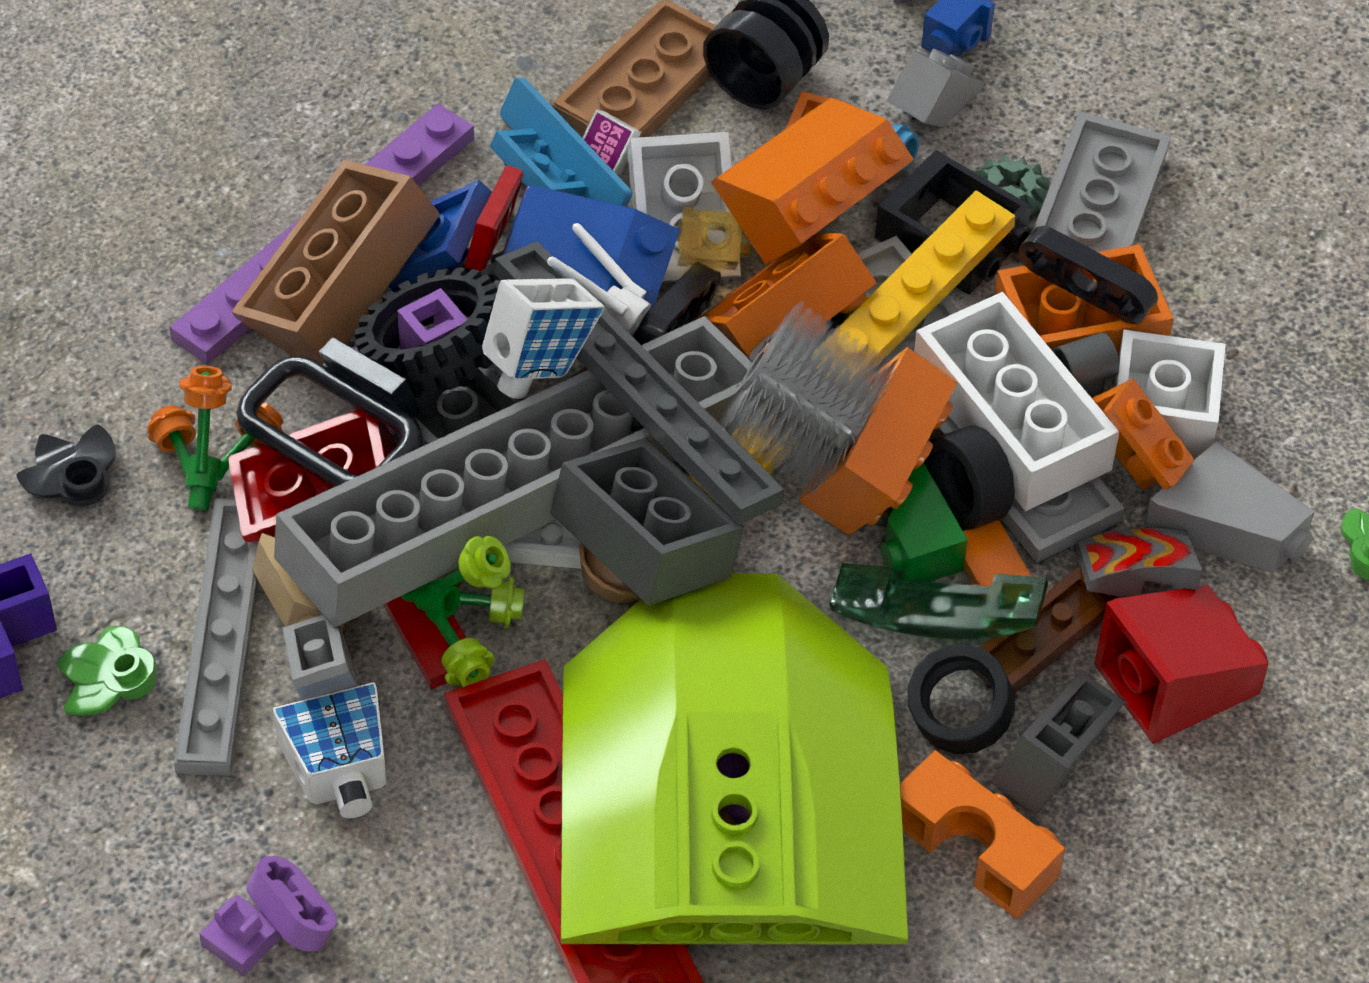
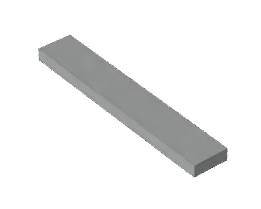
(218, 649)

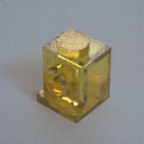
(696, 247)

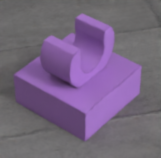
(239, 934)

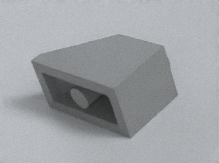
(318, 658)

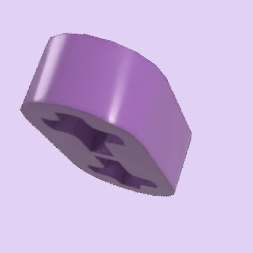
(291, 903)

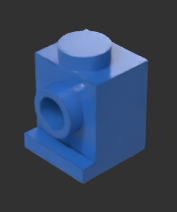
(957, 25)

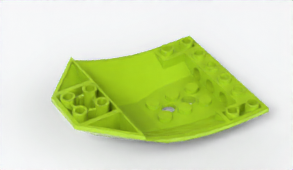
(643, 731)

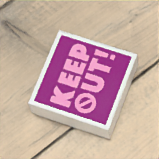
(610, 139)

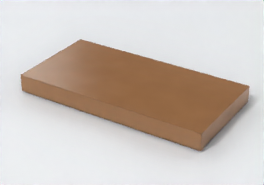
(643, 72)

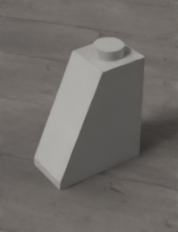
(1233, 512)

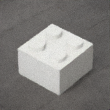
(1179, 379)

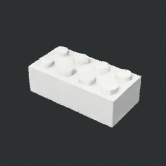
(1021, 397)

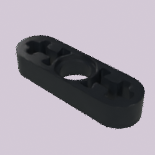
(1116, 286)
(681, 303)

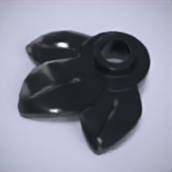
(65, 466)

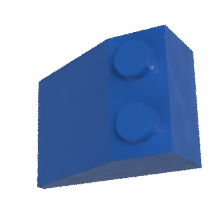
(630, 237)

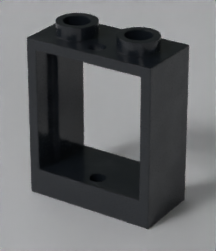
(954, 183)

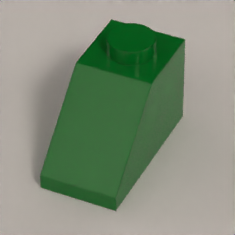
(924, 534)

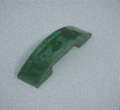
(938, 609)

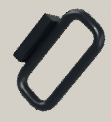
(350, 378)

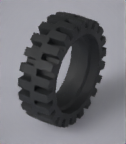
(444, 359)

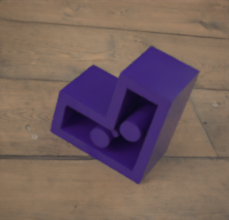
(24, 615)

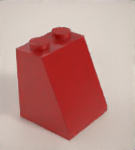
(1177, 658)

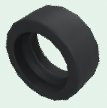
(988, 470)
(942, 663)

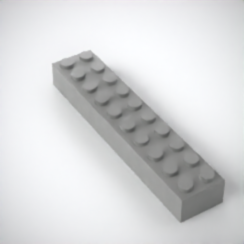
(484, 480)

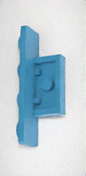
(552, 150)

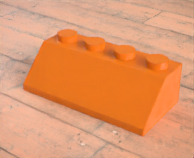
(810, 175)

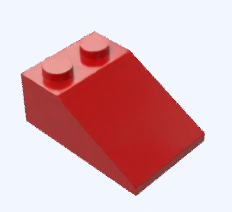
(271, 483)

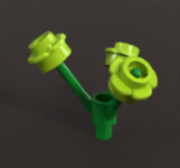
(482, 565)

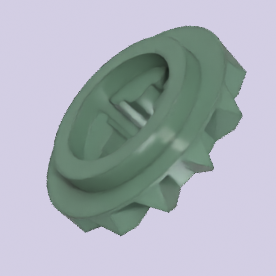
(1032, 183)

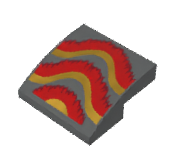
(1126, 558)

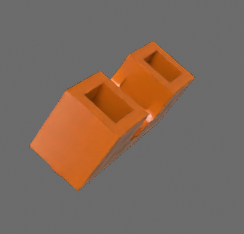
(946, 801)

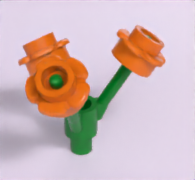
(174, 430)

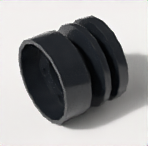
(765, 49)

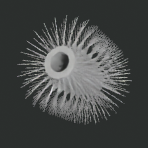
(806, 397)

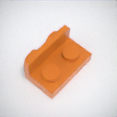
(1145, 439)

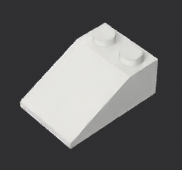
(676, 174)

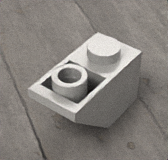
(935, 87)

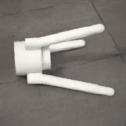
(623, 304)

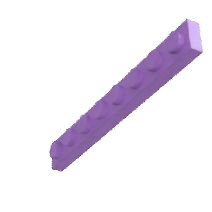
(416, 152)

